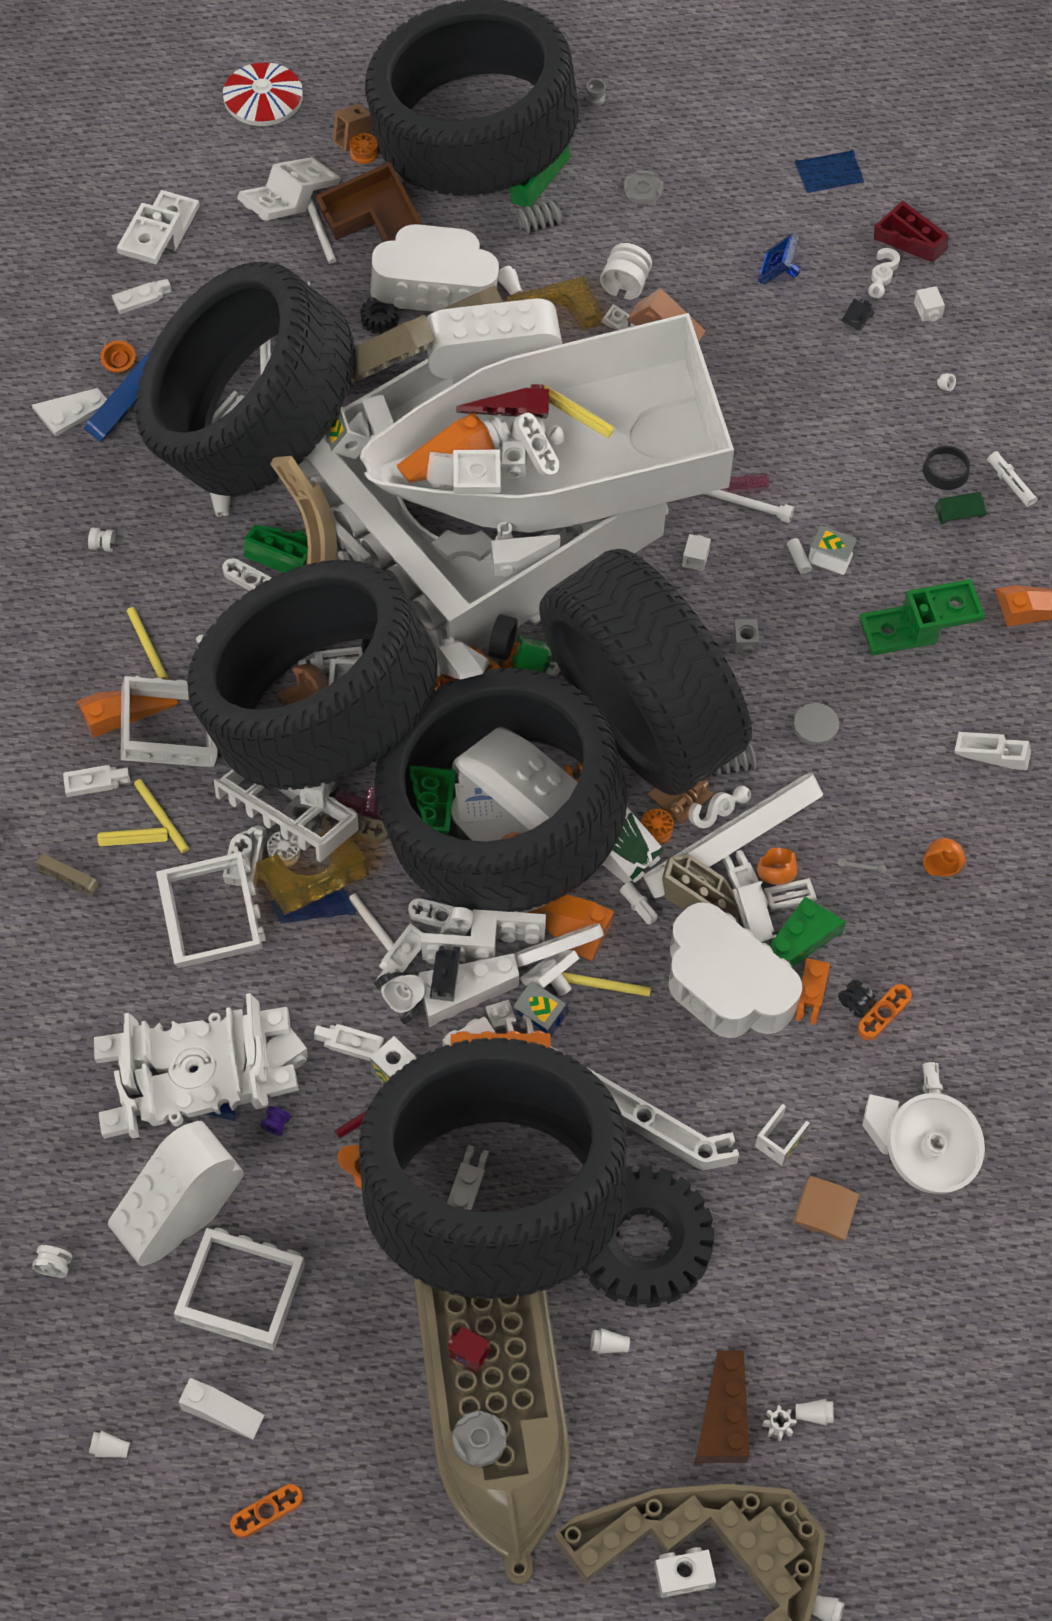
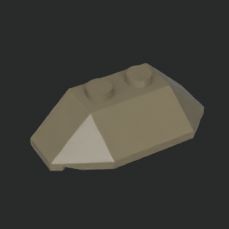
(692, 882)

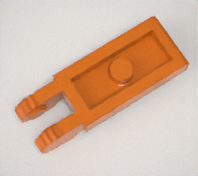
(813, 988)

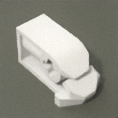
(376, 415)
(255, 841)

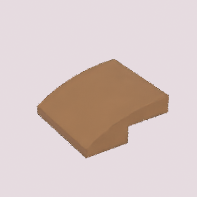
(826, 1208)

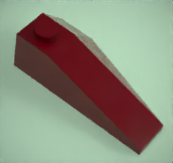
(512, 404)

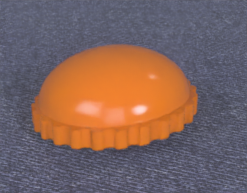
(119, 355)

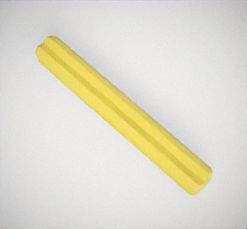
(580, 413)

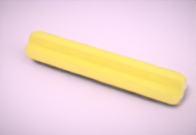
(132, 836)

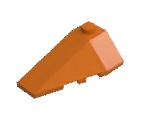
(463, 434)
(1025, 604)
(103, 710)
(574, 913)

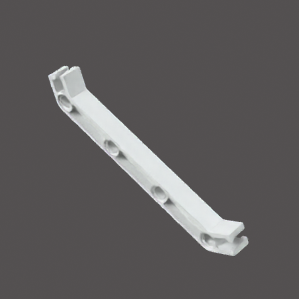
(661, 1127)

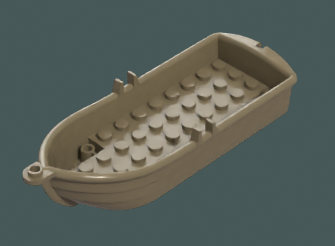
(519, 1382)

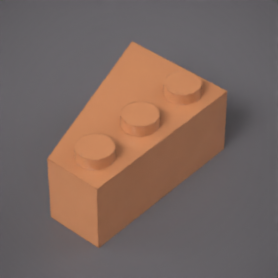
(659, 307)

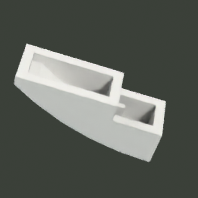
(994, 749)

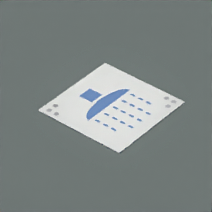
(476, 804)

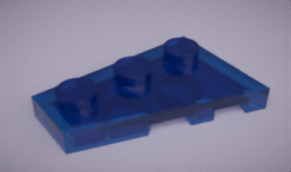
(328, 906)

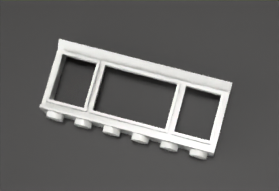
(324, 845)

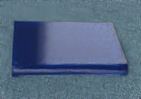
(829, 171)

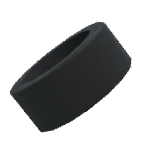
(503, 637)

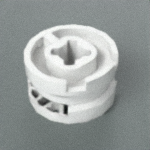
(497, 430)
(287, 849)
(52, 1261)

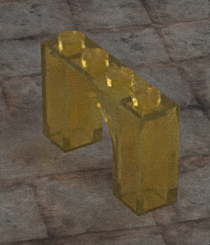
(571, 294)
(295, 891)

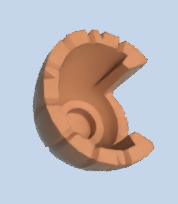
(309, 681)

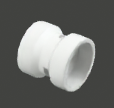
(101, 539)

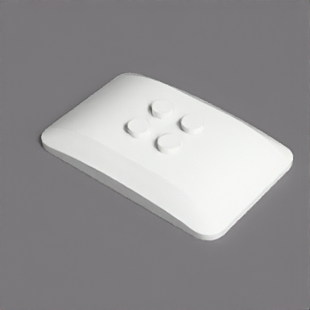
(517, 776)

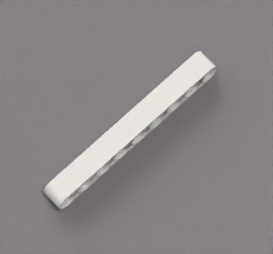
(744, 827)

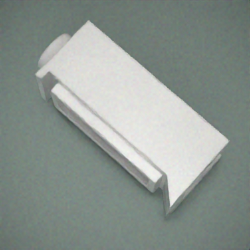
(754, 911)

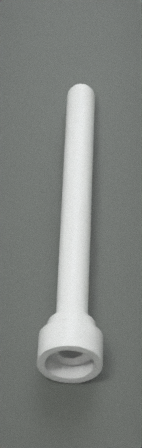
(782, 512)

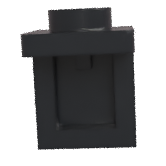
(858, 314)

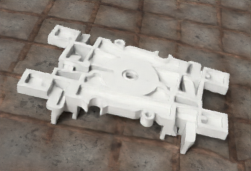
(214, 1047)

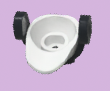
(402, 993)

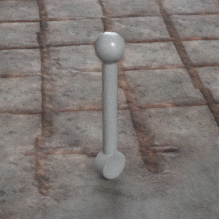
(842, 863)

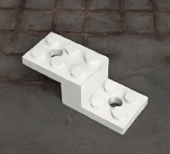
(288, 188)
(158, 227)
(485, 930)

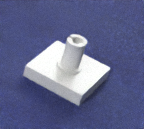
(476, 471)
(550, 971)

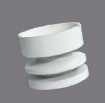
(626, 270)

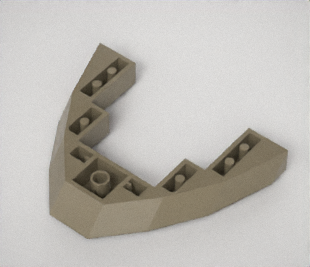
(407, 339)
(760, 1526)

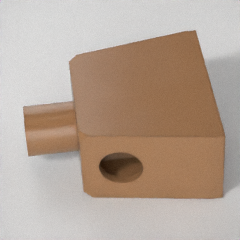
(349, 123)

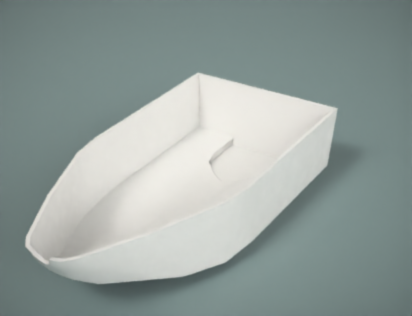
(638, 379)

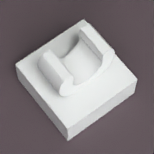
(498, 1013)

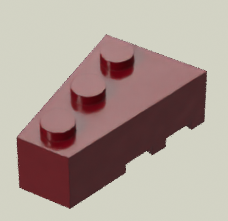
(911, 233)

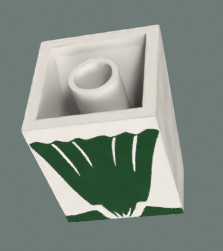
(633, 851)

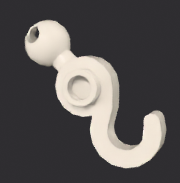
(883, 273)
(720, 804)

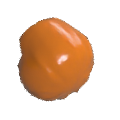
(944, 858)
(778, 866)

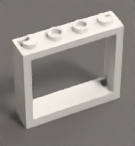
(157, 751)
(167, 876)
(227, 1327)

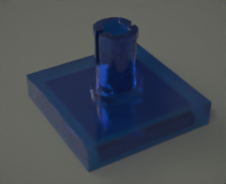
(779, 260)

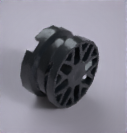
(857, 998)

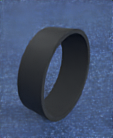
(941, 483)

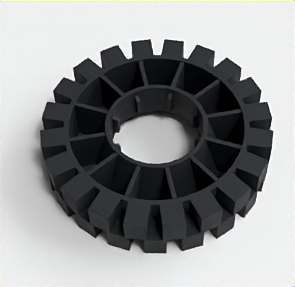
(688, 1249)

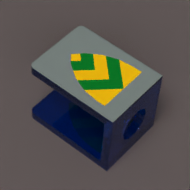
(542, 1008)

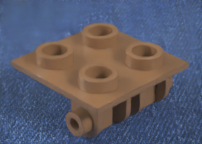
(679, 805)

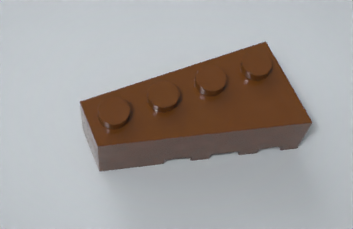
(725, 1419)

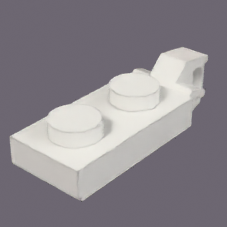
(141, 295)
(94, 780)
(402, 951)
(349, 1041)

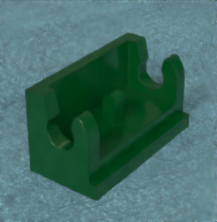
(960, 507)

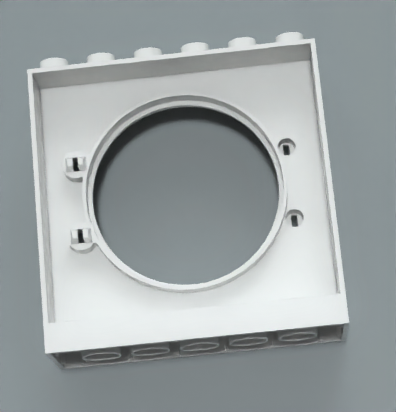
(459, 593)

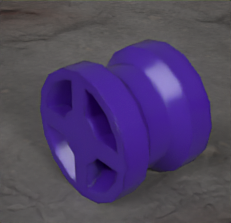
(275, 1120)

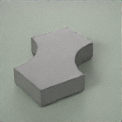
(455, 545)

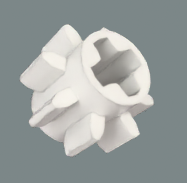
(774, 1427)

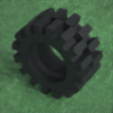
(378, 324)

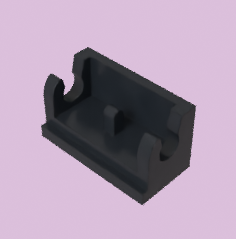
(445, 974)

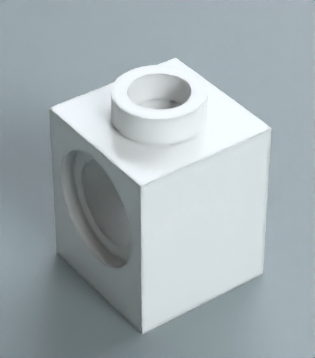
(929, 304)
(515, 452)
(696, 552)
(315, 796)

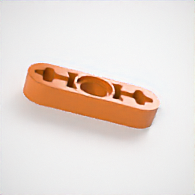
(901, 1004)
(287, 1506)

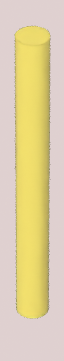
(144, 638)
(161, 815)
(607, 984)

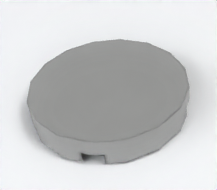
(645, 193)
(816, 724)
(479, 1438)

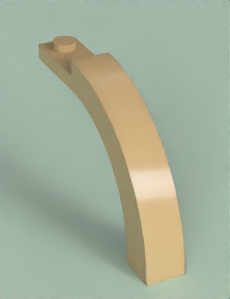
(314, 510)

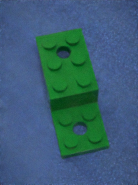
(921, 617)

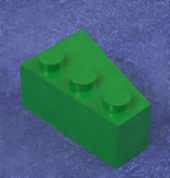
(276, 548)
(531, 655)
(806, 932)

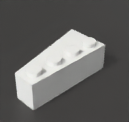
(475, 984)

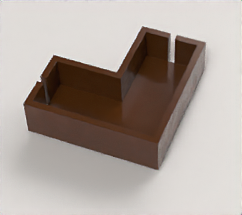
(367, 200)

